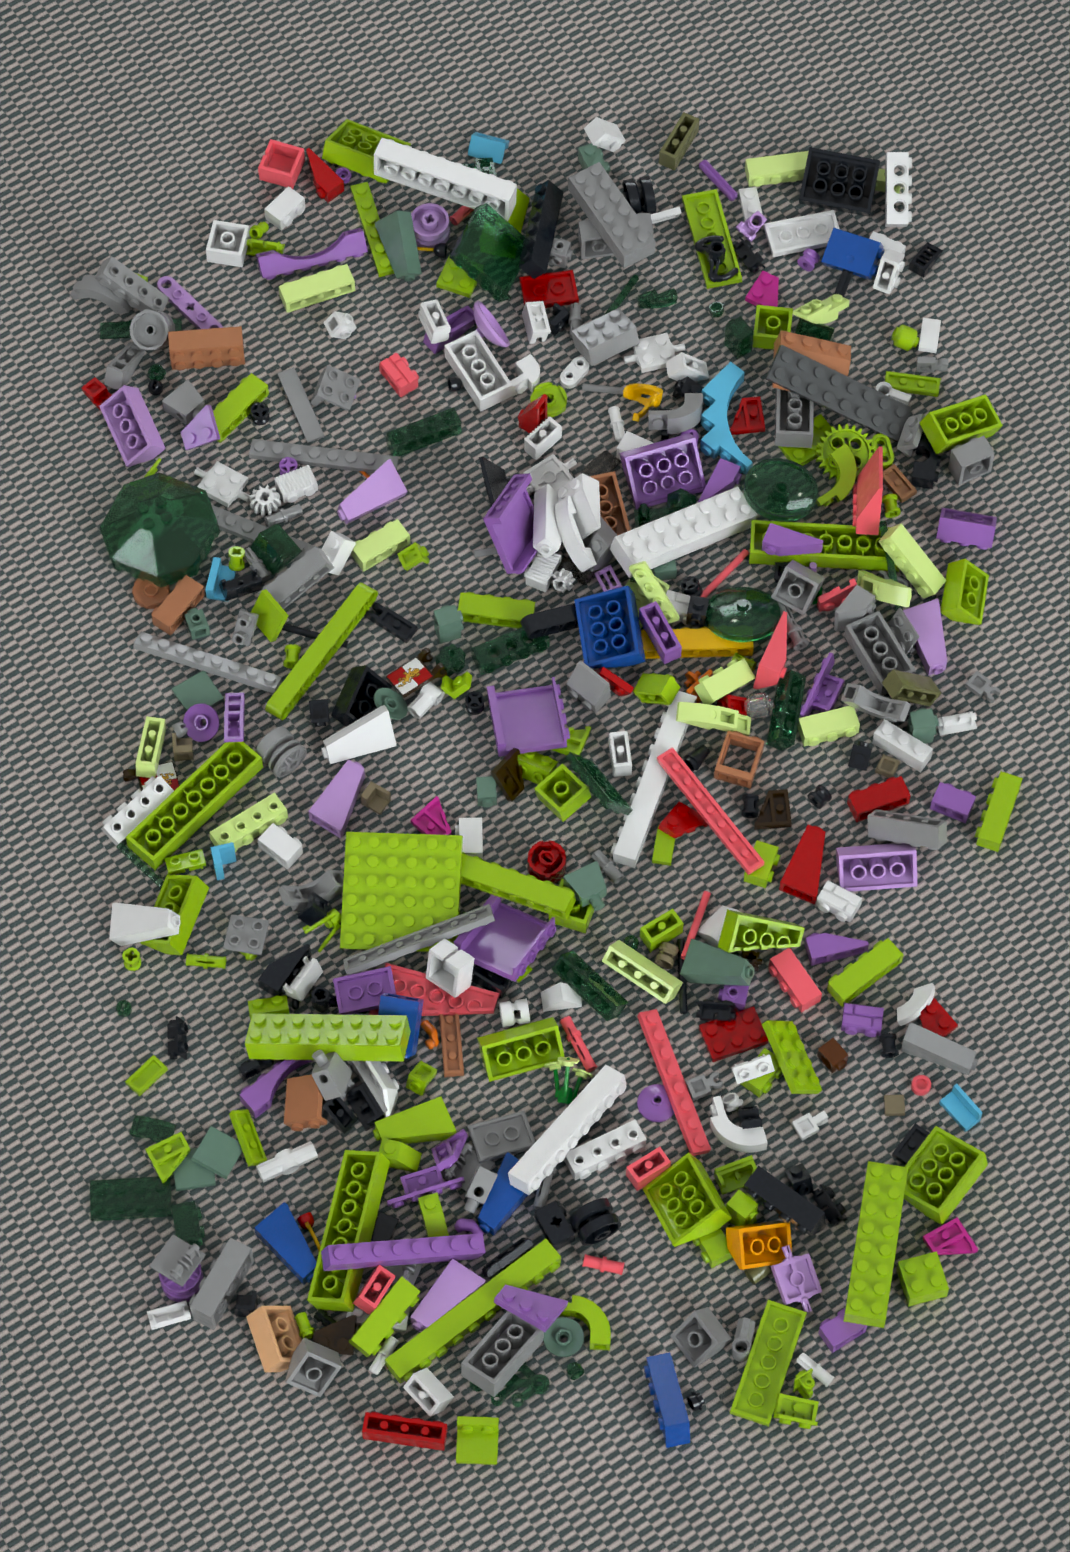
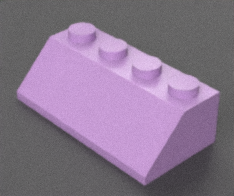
(132, 426)
(876, 867)

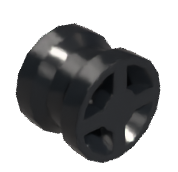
(262, 410)
(691, 586)
(474, 698)
(819, 796)

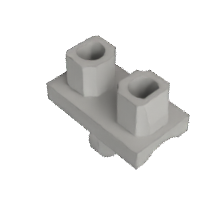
(245, 627)

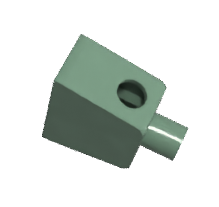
(587, 885)

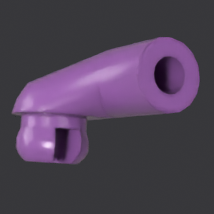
(467, 1225)

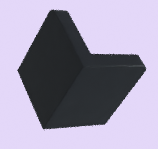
(315, 910)
(246, 1304)

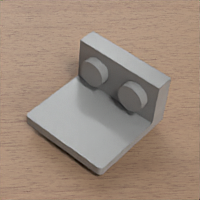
(335, 388)

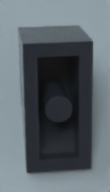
(338, 1114)

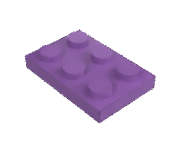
(363, 990)

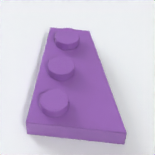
(531, 1306)

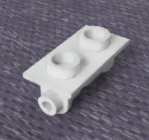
(957, 723)
(753, 1069)
(168, 1315)

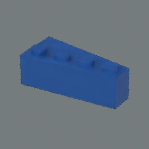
(667, 1399)

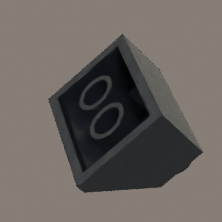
(358, 695)

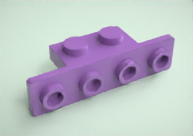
(824, 691)
(423, 1183)

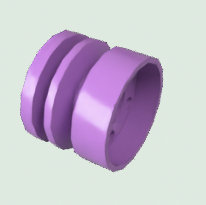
(178, 1293)

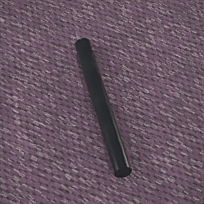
(305, 632)
(683, 990)

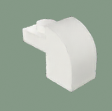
(528, 375)

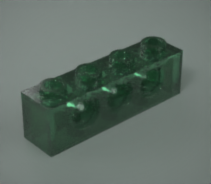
(423, 432)
(499, 646)
(786, 711)
(590, 985)

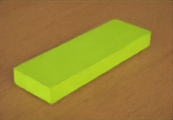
(913, 383)
(248, 1137)

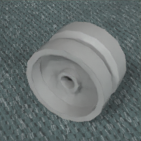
(142, 332)

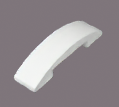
(570, 535)

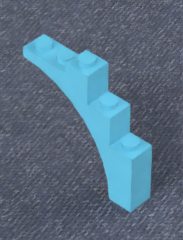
(714, 419)

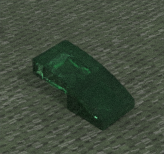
(652, 300)
(151, 1128)

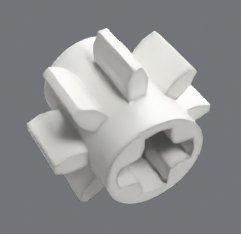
(563, 580)

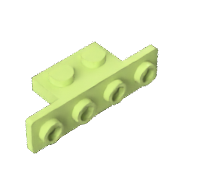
(653, 590)

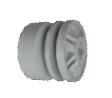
(281, 751)

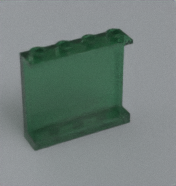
(489, 251)

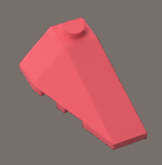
(773, 661)

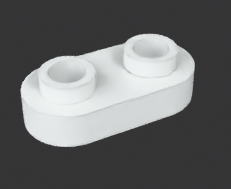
(574, 370)

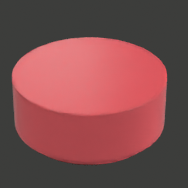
(921, 1085)

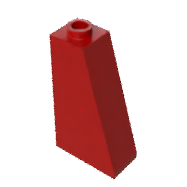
(804, 869)

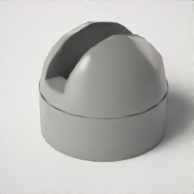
(179, 729)

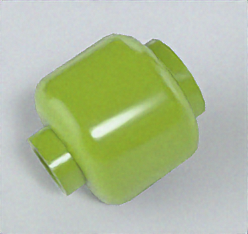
(905, 337)

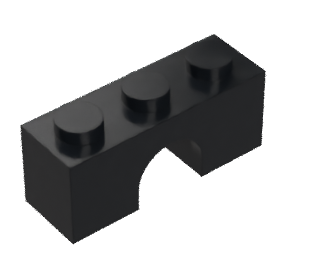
(925, 472)

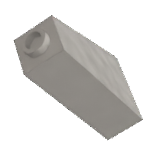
(938, 1049)

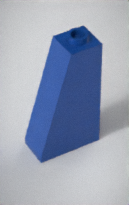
(502, 1199)
(287, 1242)

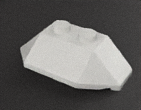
(379, 1083)

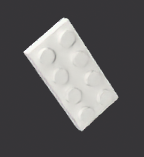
(800, 233)

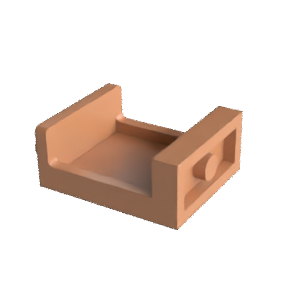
(303, 1104)

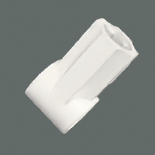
(893, 393)
(428, 696)

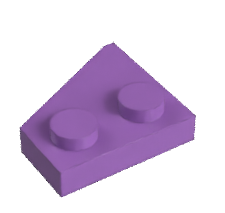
(201, 429)
(449, 1150)

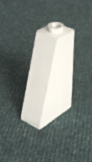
(545, 531)
(361, 737)
(141, 923)

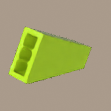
(417, 1124)

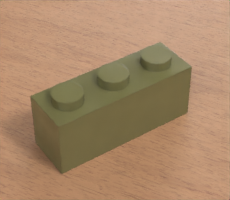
(679, 141)
(911, 687)

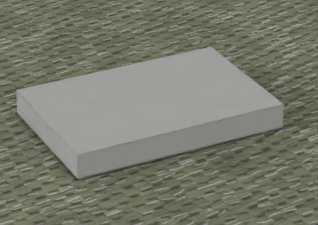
(501, 1135)

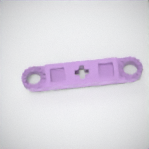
(182, 299)

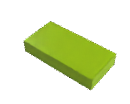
(663, 848)
(146, 1075)

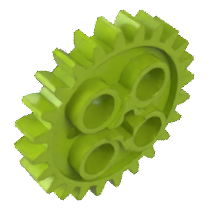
(861, 454)

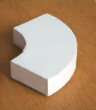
(911, 1009)

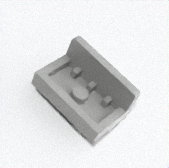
(910, 435)

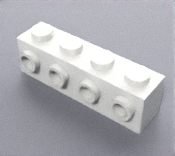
(134, 812)
(605, 1150)

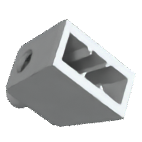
(184, 403)
(330, 1074)
(484, 1181)

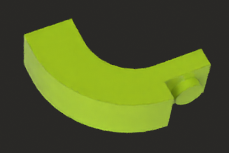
(846, 470)
(594, 1318)

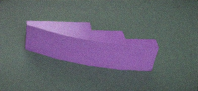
(234, 717)

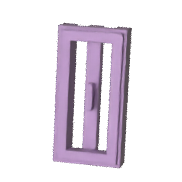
(603, 571)

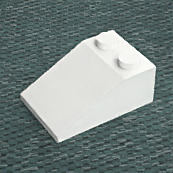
(586, 500)

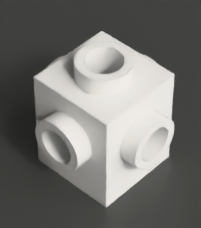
(340, 325)

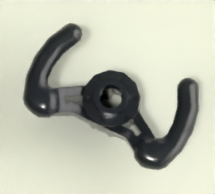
(715, 256)
(320, 999)

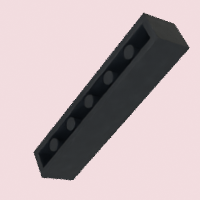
(541, 229)

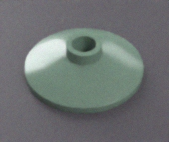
(393, 701)
(566, 1328)

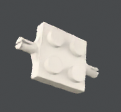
(653, 352)
(551, 472)
(223, 484)

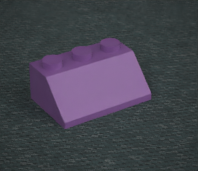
(966, 528)

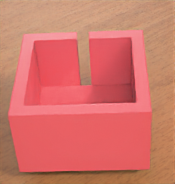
(281, 164)

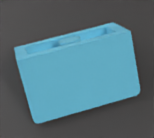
(487, 147)
(217, 573)
(222, 855)
(961, 1108)

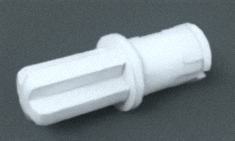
(616, 423)
(384, 1352)
(818, 1372)

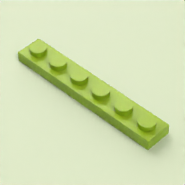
(368, 216)

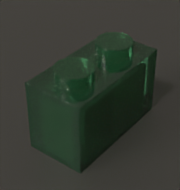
(738, 337)
(187, 1223)

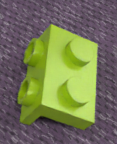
(536, 766)
(271, 1005)
(796, 1410)

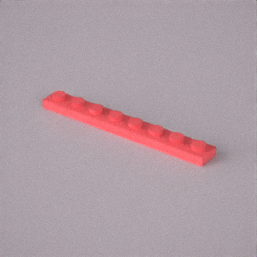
(710, 811)
(674, 1082)

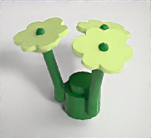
(565, 1093)

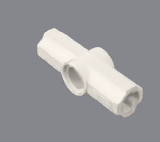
(287, 1161)

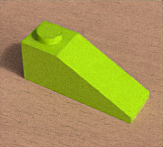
(432, 1215)

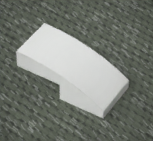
(929, 335)

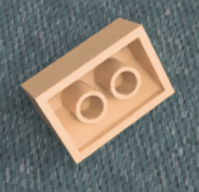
(274, 1336)

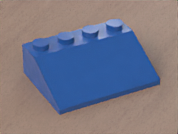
(610, 629)

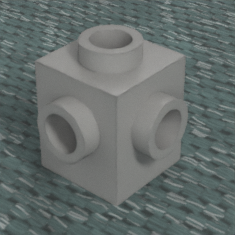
(560, 253)

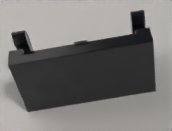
(241, 586)
(490, 980)
(365, 1106)

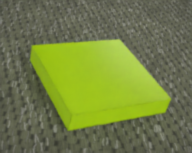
(271, 615)

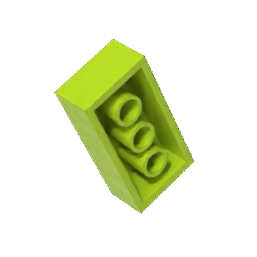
(960, 423)

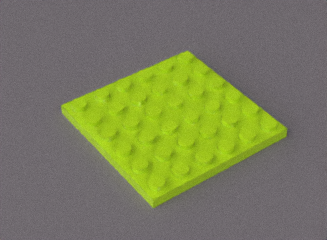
(398, 886)

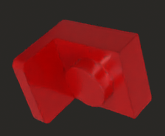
(733, 702)

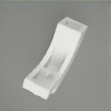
(733, 1136)

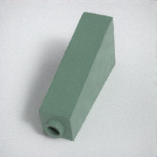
(400, 244)
(715, 966)

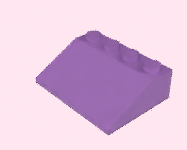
(662, 469)

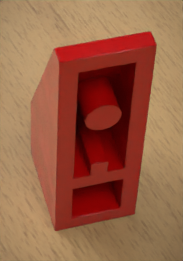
(326, 181)
(533, 414)

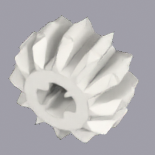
(265, 500)

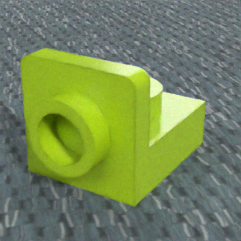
(413, 556)
(457, 686)
(420, 1077)

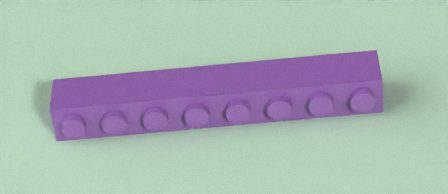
(403, 1252)

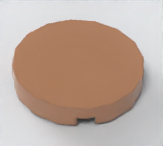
(152, 596)

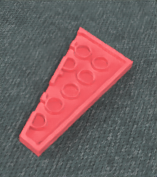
(437, 1001)

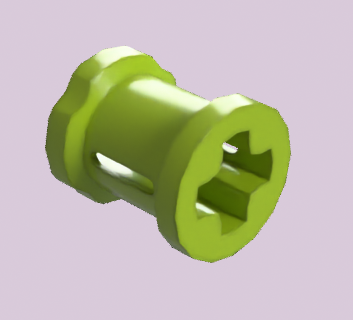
(891, 506)
(236, 558)
(292, 655)
(136, 961)

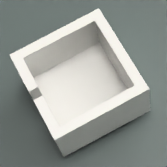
(449, 968)

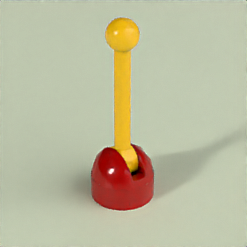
(306, 1221)

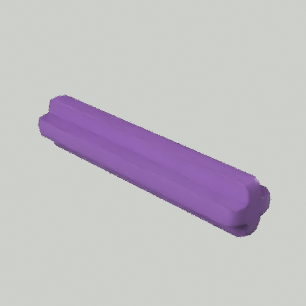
(718, 180)

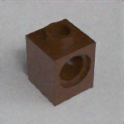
(833, 1055)

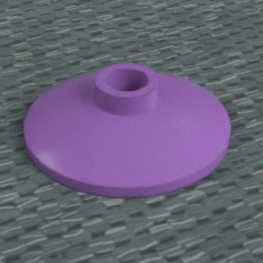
(193, 721)
(651, 1110)

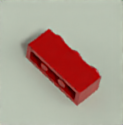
(882, 796)

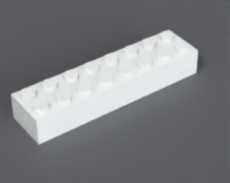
(443, 178)
(684, 531)

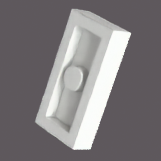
(749, 202)

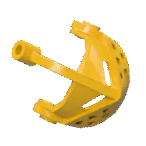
(635, 391)

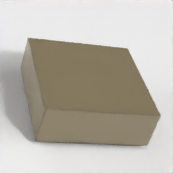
(887, 766)
(894, 1105)

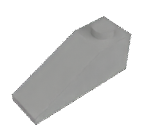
(123, 366)

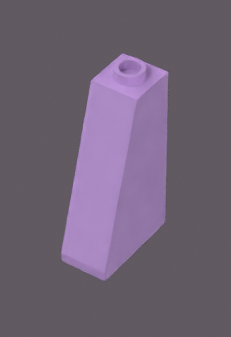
(375, 492)
(931, 643)
(337, 801)
(448, 1291)

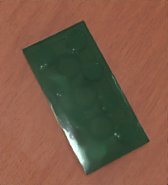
(598, 784)
(130, 1198)

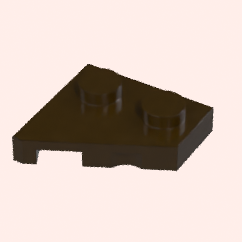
(509, 775)
(774, 811)
(337, 1335)

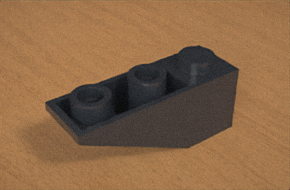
(283, 971)

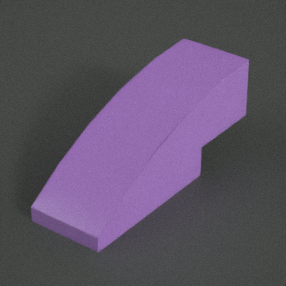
(459, 322)

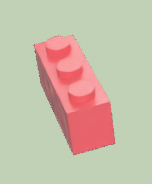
(794, 980)

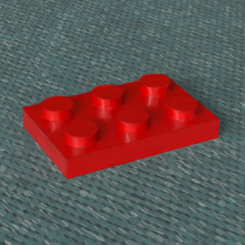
(734, 1037)

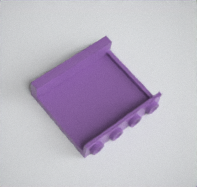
(512, 525)
(528, 719)
(508, 942)

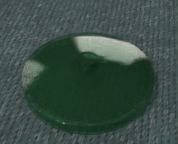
(780, 489)
(742, 614)

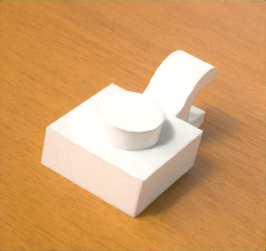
(808, 1125)

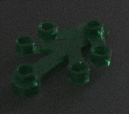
(515, 1383)

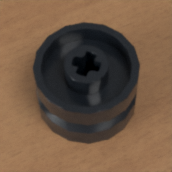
(640, 195)
(595, 1221)

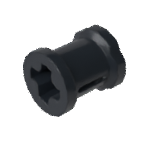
(750, 805)
(888, 1045)

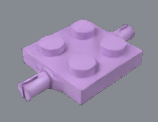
(796, 1279)

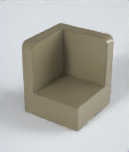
(182, 748)
(375, 798)

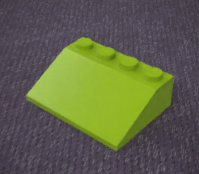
(354, 148)
(942, 1174)
(686, 1201)

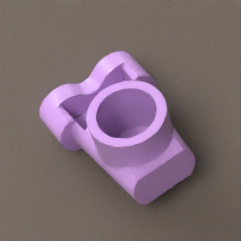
(747, 227)

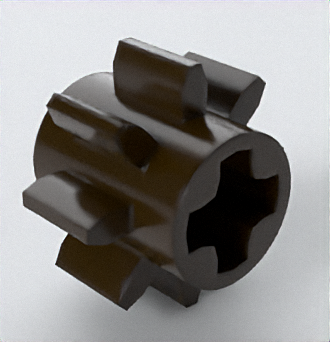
(752, 955)

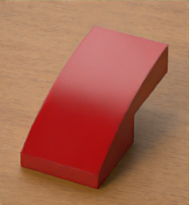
(96, 392)

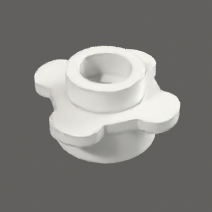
(731, 1102)

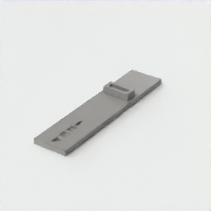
(300, 405)

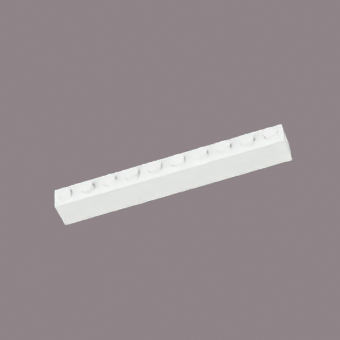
(650, 786)

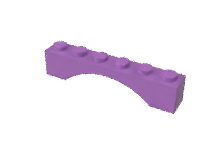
(348, 244)
(260, 1095)

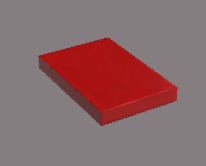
(550, 288)

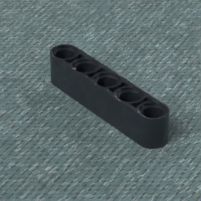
(550, 621)

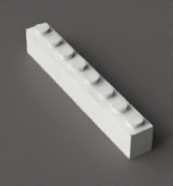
(567, 1130)

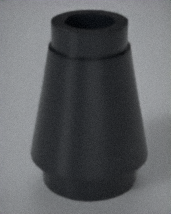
(696, 757)

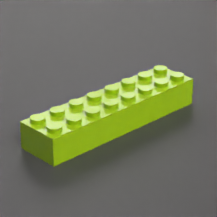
(840, 546)
(194, 802)
(347, 1035)
(349, 1221)
(875, 1244)

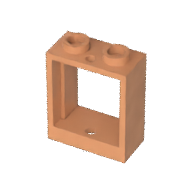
(734, 775)

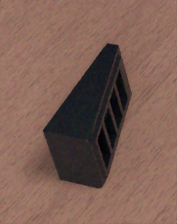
(922, 270)

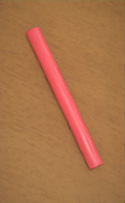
(714, 584)
(696, 922)

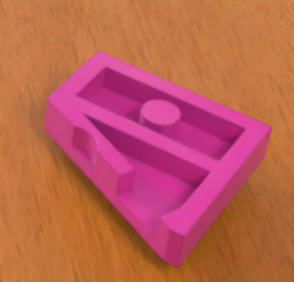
(764, 290)
(432, 819)
(950, 1239)

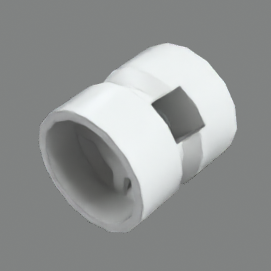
(507, 1012)

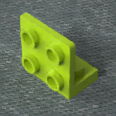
(477, 1440)

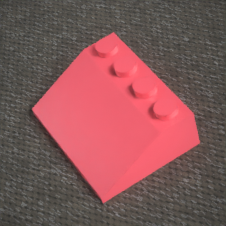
(868, 496)

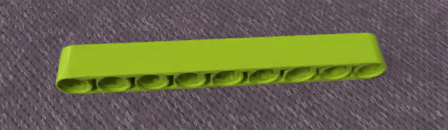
(321, 651)

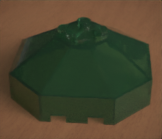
(159, 529)

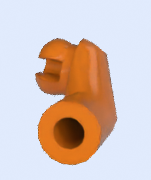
(433, 1040)

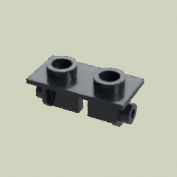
(753, 260)
(726, 1010)
(178, 1031)
(826, 1198)

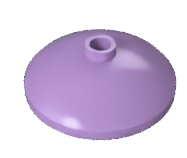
(489, 326)

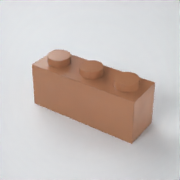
(176, 604)

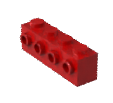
(404, 1431)

